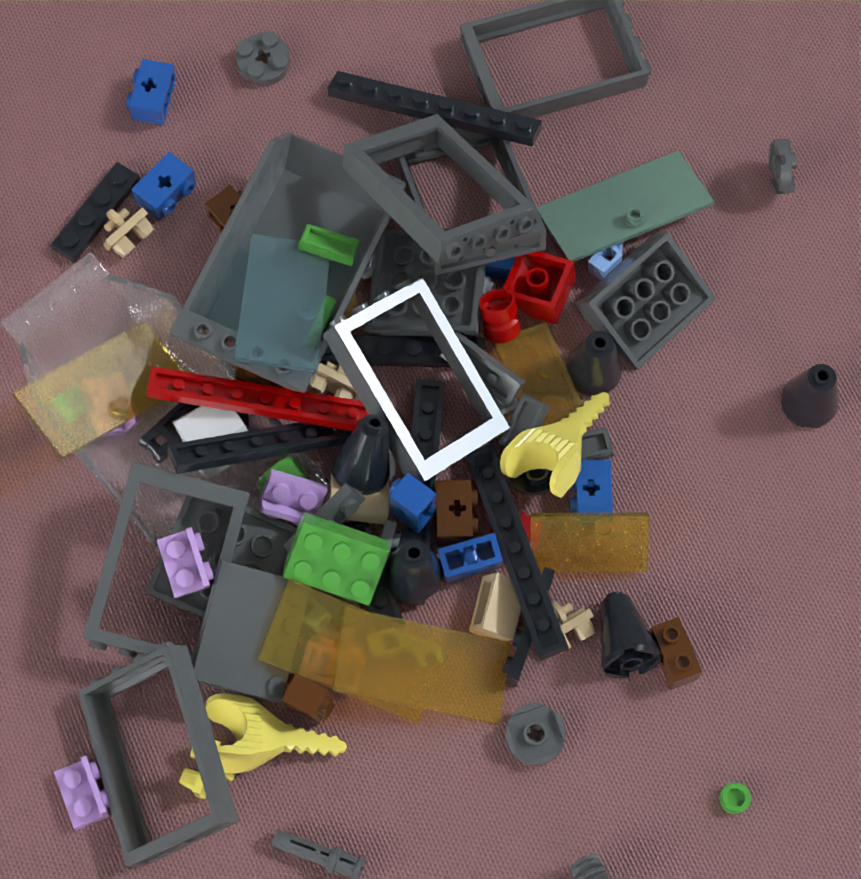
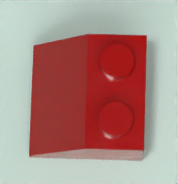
(541, 284)

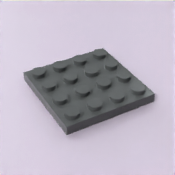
(455, 292)
(257, 547)

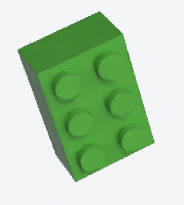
(336, 558)

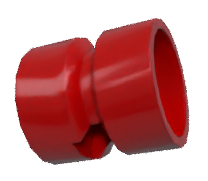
(499, 316)

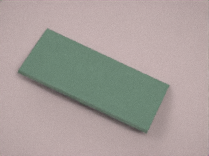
(624, 206)

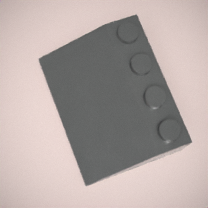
(646, 299)
(235, 631)

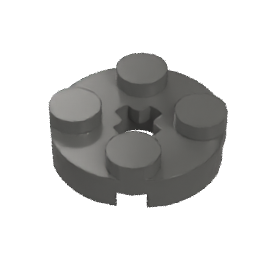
(263, 44)
(781, 163)
(526, 749)

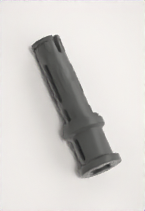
(332, 859)

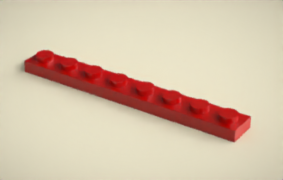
(254, 399)

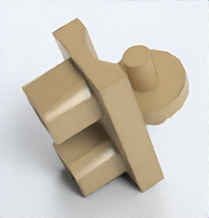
(137, 224)
(332, 379)
(578, 621)

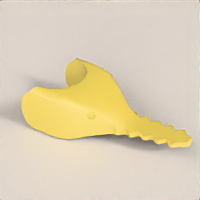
(554, 446)
(261, 734)

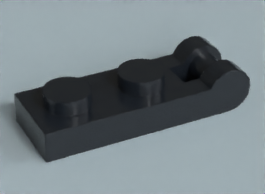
(167, 429)

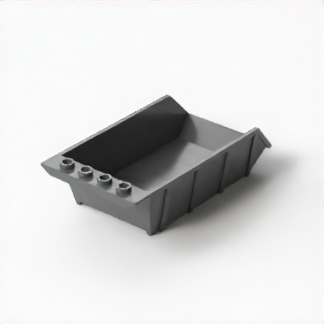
(288, 189)

